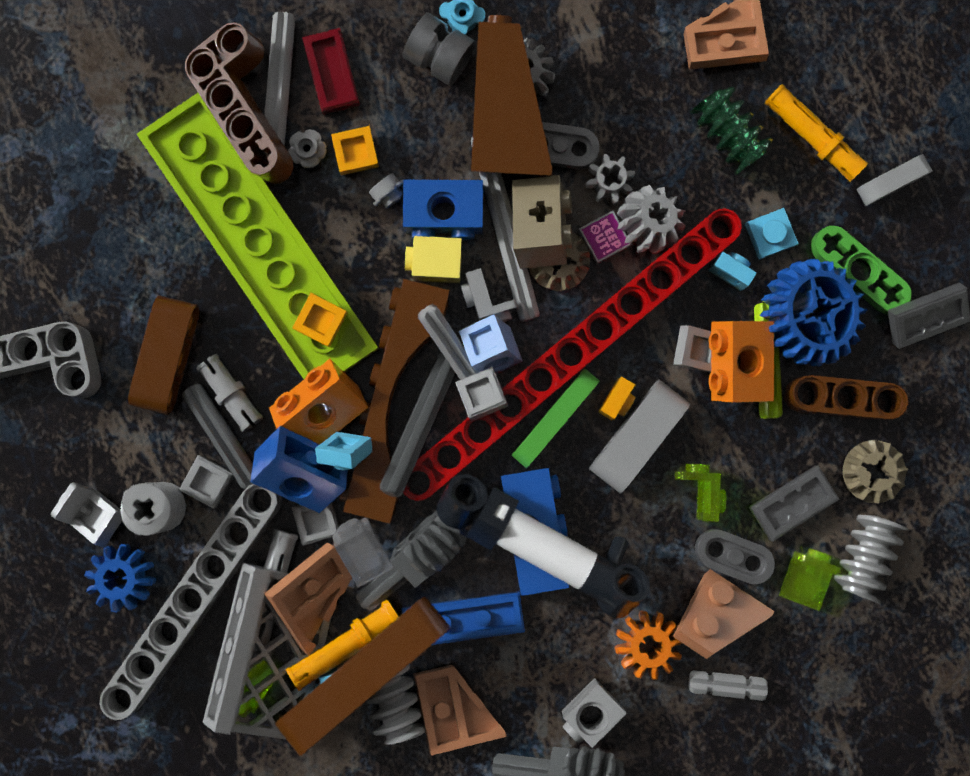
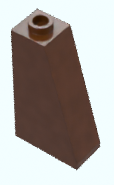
(506, 110)

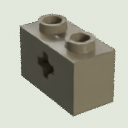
(540, 222)

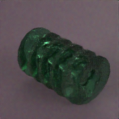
(732, 128)

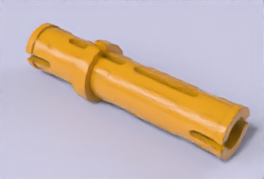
(816, 133)

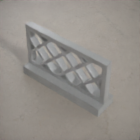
(238, 655)

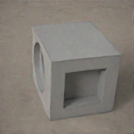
(592, 695)

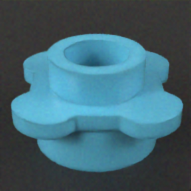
(462, 23)

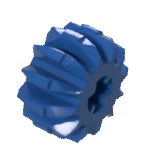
(104, 577)

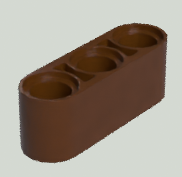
(163, 355)
(863, 393)

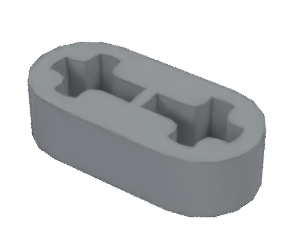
(894, 180)

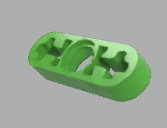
(844, 244)
(555, 418)

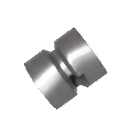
(439, 49)

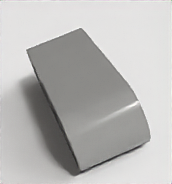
(639, 436)

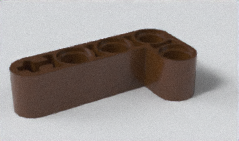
(243, 111)

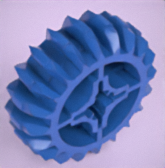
(800, 292)

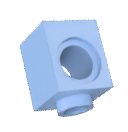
(490, 345)

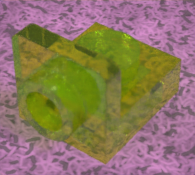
(808, 578)

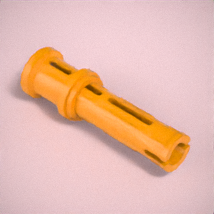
(342, 647)

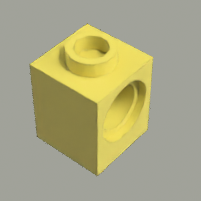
(434, 259)

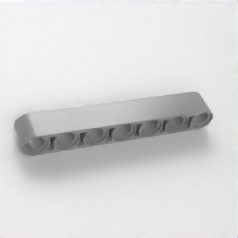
(176, 611)

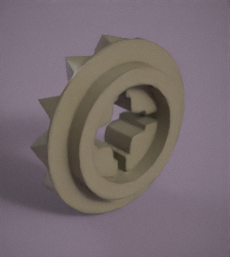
(568, 275)
(858, 478)

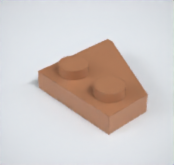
(727, 36)
(310, 595)
(718, 615)
(452, 711)

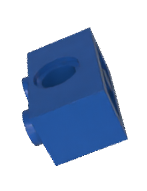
(422, 197)
(290, 469)

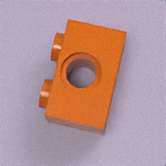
(755, 376)
(338, 402)

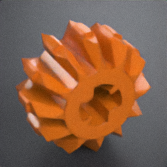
(637, 655)

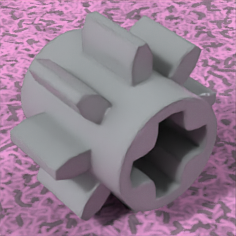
(604, 171)

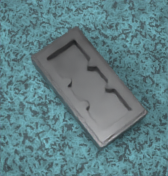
(929, 315)
(794, 503)

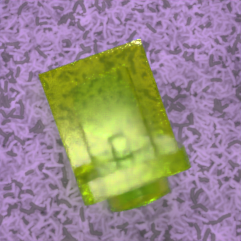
(710, 498)

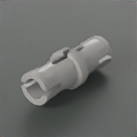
(229, 393)

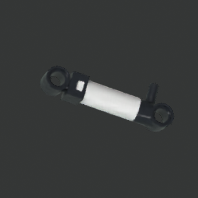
(501, 524)

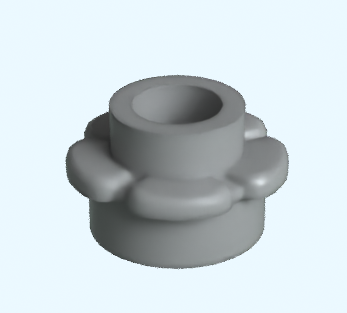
(314, 155)
(387, 191)

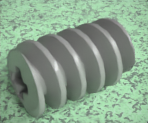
(138, 507)
(869, 556)
(396, 710)

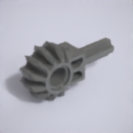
(415, 559)
(561, 763)

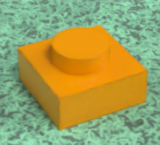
(355, 150)
(320, 320)
(618, 400)

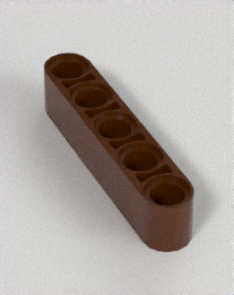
(362, 675)

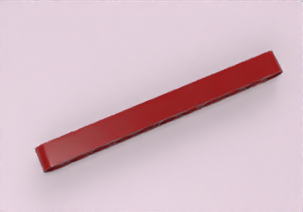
(641, 287)

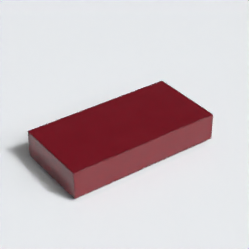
(331, 71)

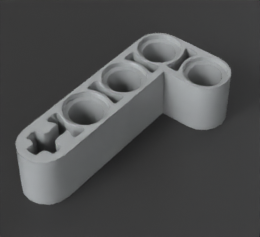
(52, 354)

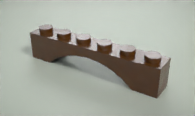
(401, 344)

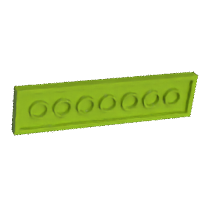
(251, 234)

